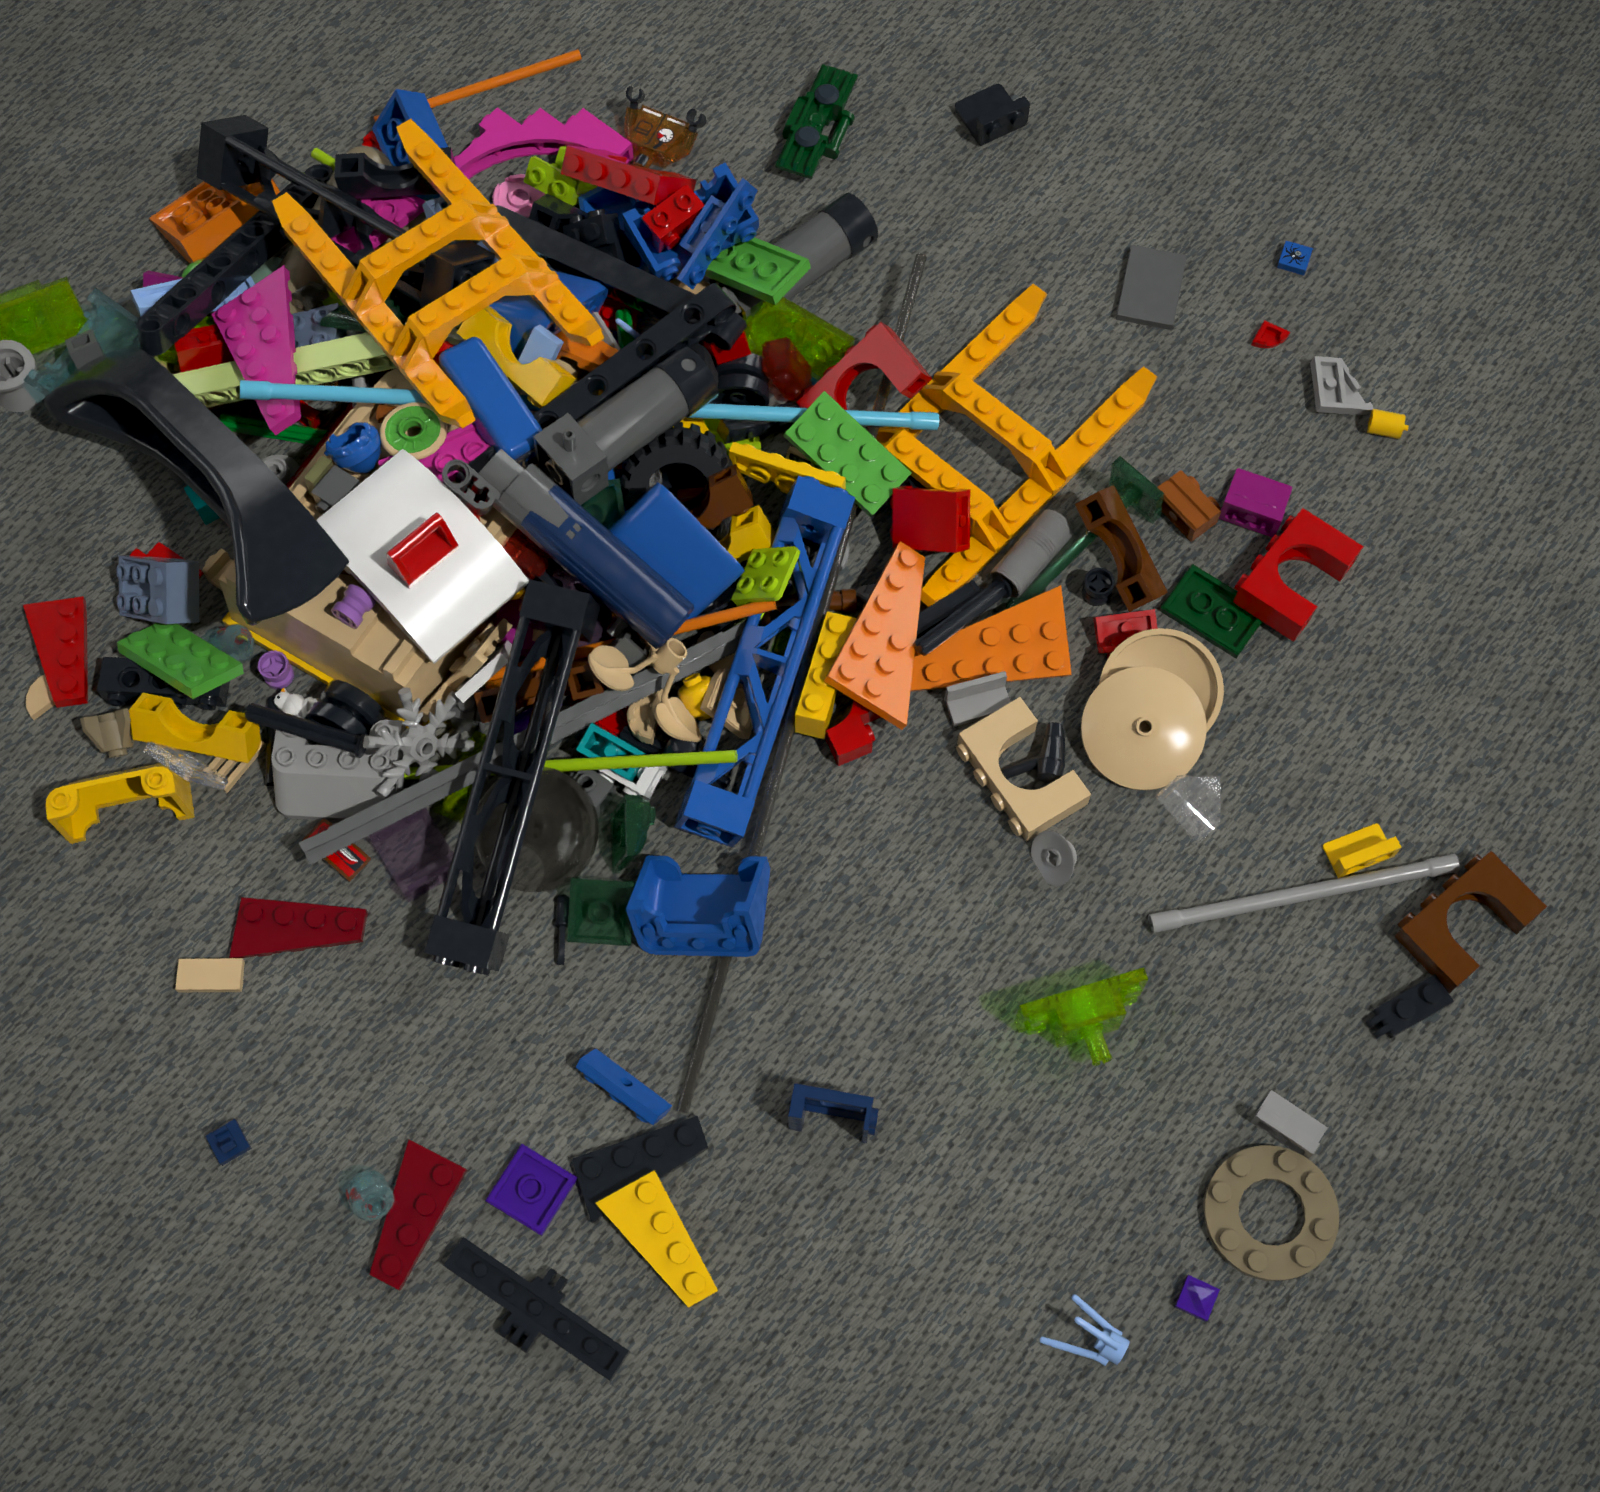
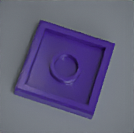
(531, 1189)

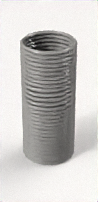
(1027, 557)

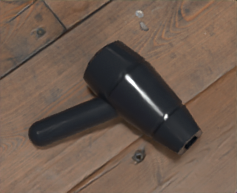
(1049, 762)

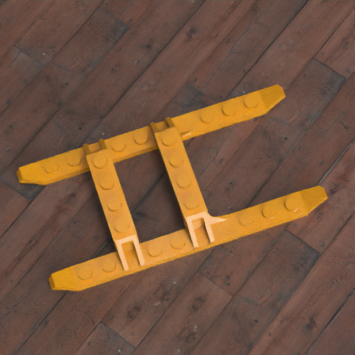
(466, 218)
(1045, 466)

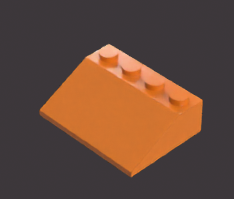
(204, 219)

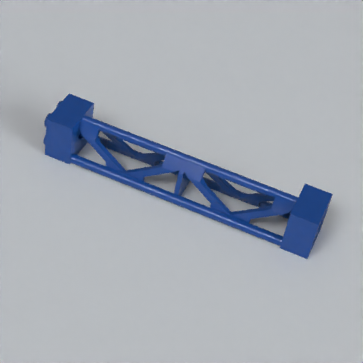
(808, 513)

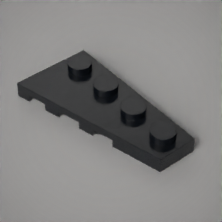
(627, 1161)

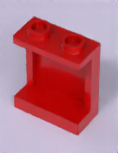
(931, 519)

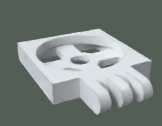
(493, 664)

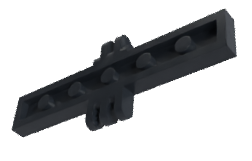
(536, 1309)

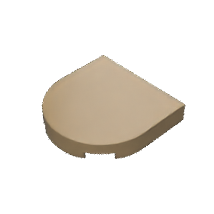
(738, 717)

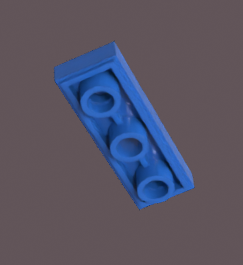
(623, 1087)

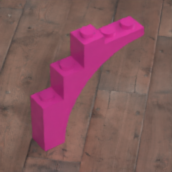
(540, 134)

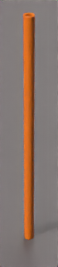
(689, 625)

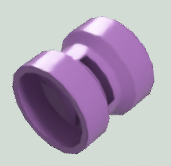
(353, 606)
(271, 664)

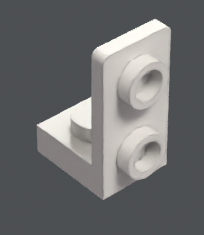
(646, 785)

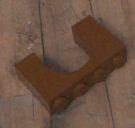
(580, 684)
(1485, 882)

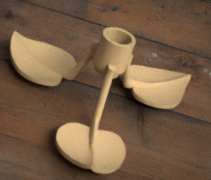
(614, 671)

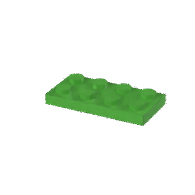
(758, 269)
(840, 444)
(180, 658)

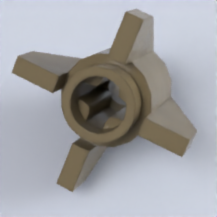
(110, 732)

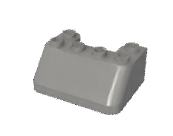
(329, 781)

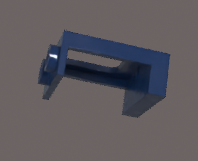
(832, 1103)

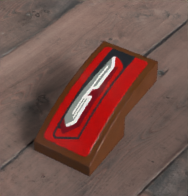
(347, 861)

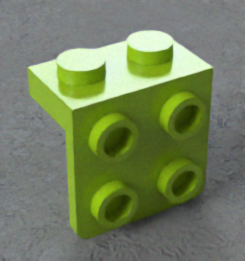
(766, 575)

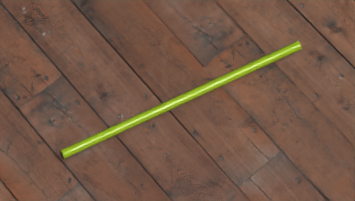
(622, 762)

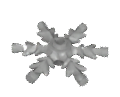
(417, 741)

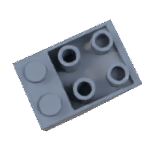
(158, 589)

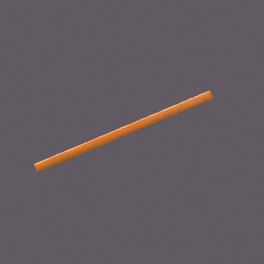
(505, 78)

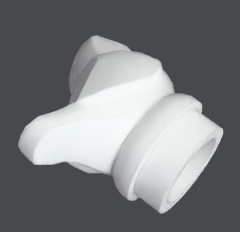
(294, 703)

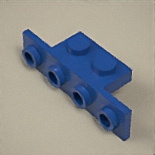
(711, 230)

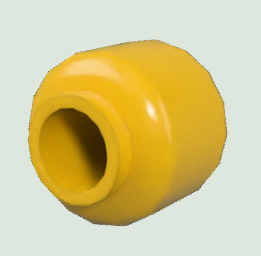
(693, 693)

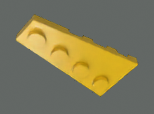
(776, 468)
(655, 1229)

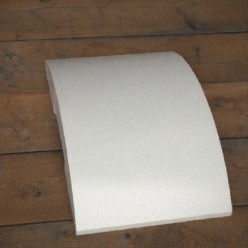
(451, 596)

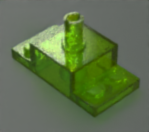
(40, 314)
(1084, 1012)

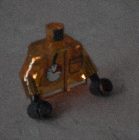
(658, 136)

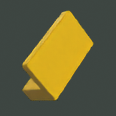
(1360, 850)

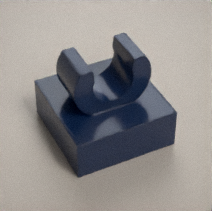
(228, 1142)

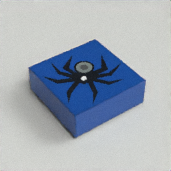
(1294, 257)

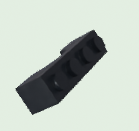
(366, 179)
(555, 214)

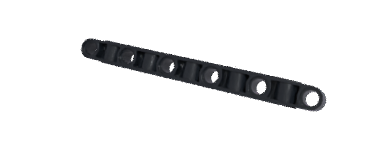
(220, 273)
(672, 332)

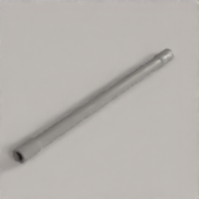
(1429, 868)

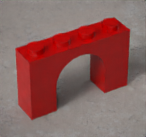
(613, 173)
(877, 350)
(1303, 539)

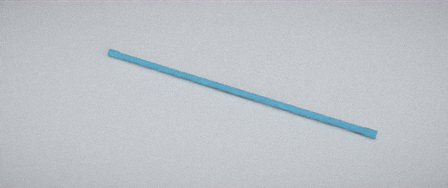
(266, 390)

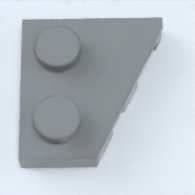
(1335, 388)

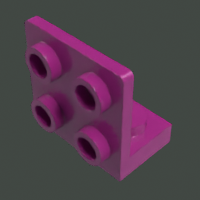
(1255, 502)

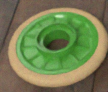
(409, 415)

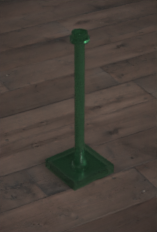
(1134, 491)

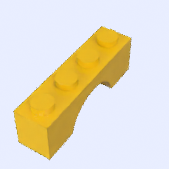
(540, 379)
(748, 533)
(817, 696)
(160, 721)

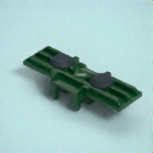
(808, 117)

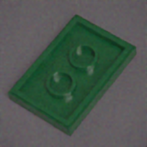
(1209, 611)

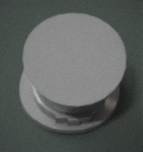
(15, 365)

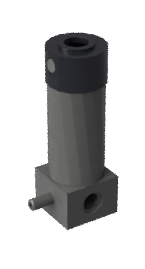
(826, 240)
(585, 450)

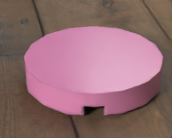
(509, 197)

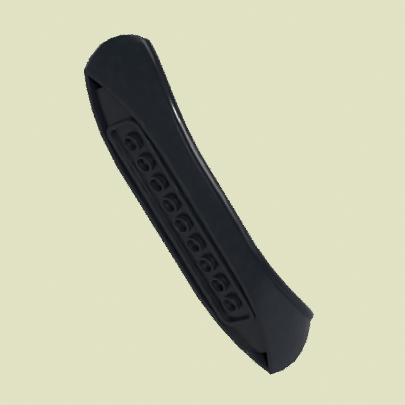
(277, 543)

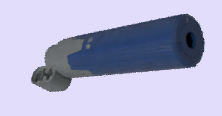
(575, 543)

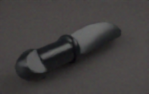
(562, 923)

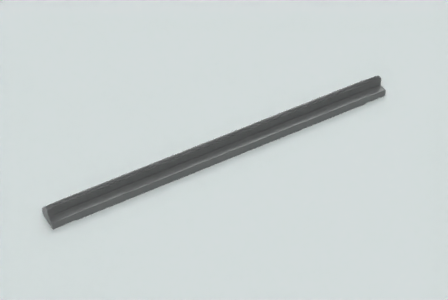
(463, 773)

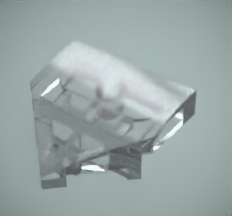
(1193, 803)

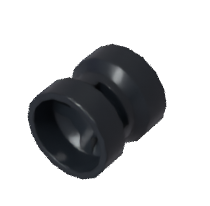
(1099, 580)

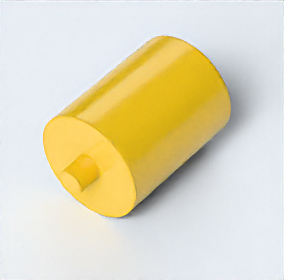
(1386, 424)

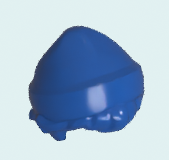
(356, 448)

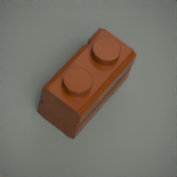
(1188, 506)

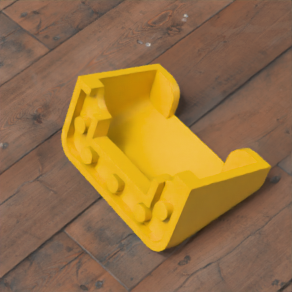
(76, 804)

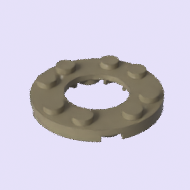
(1236, 1244)

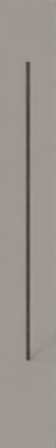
(789, 726)

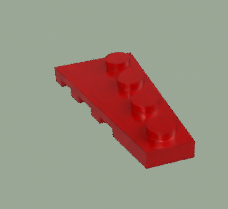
(61, 643)

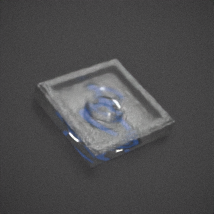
(186, 765)

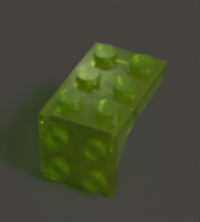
(814, 337)

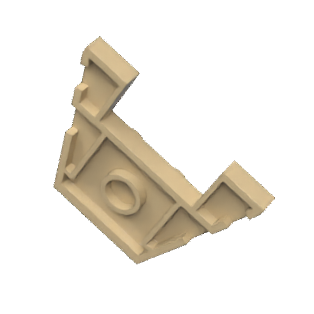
(476, 656)

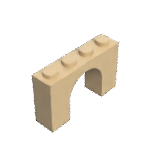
(1028, 809)

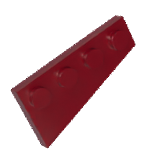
(283, 926)
(420, 1199)

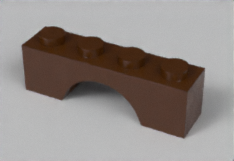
(725, 497)
(1137, 575)

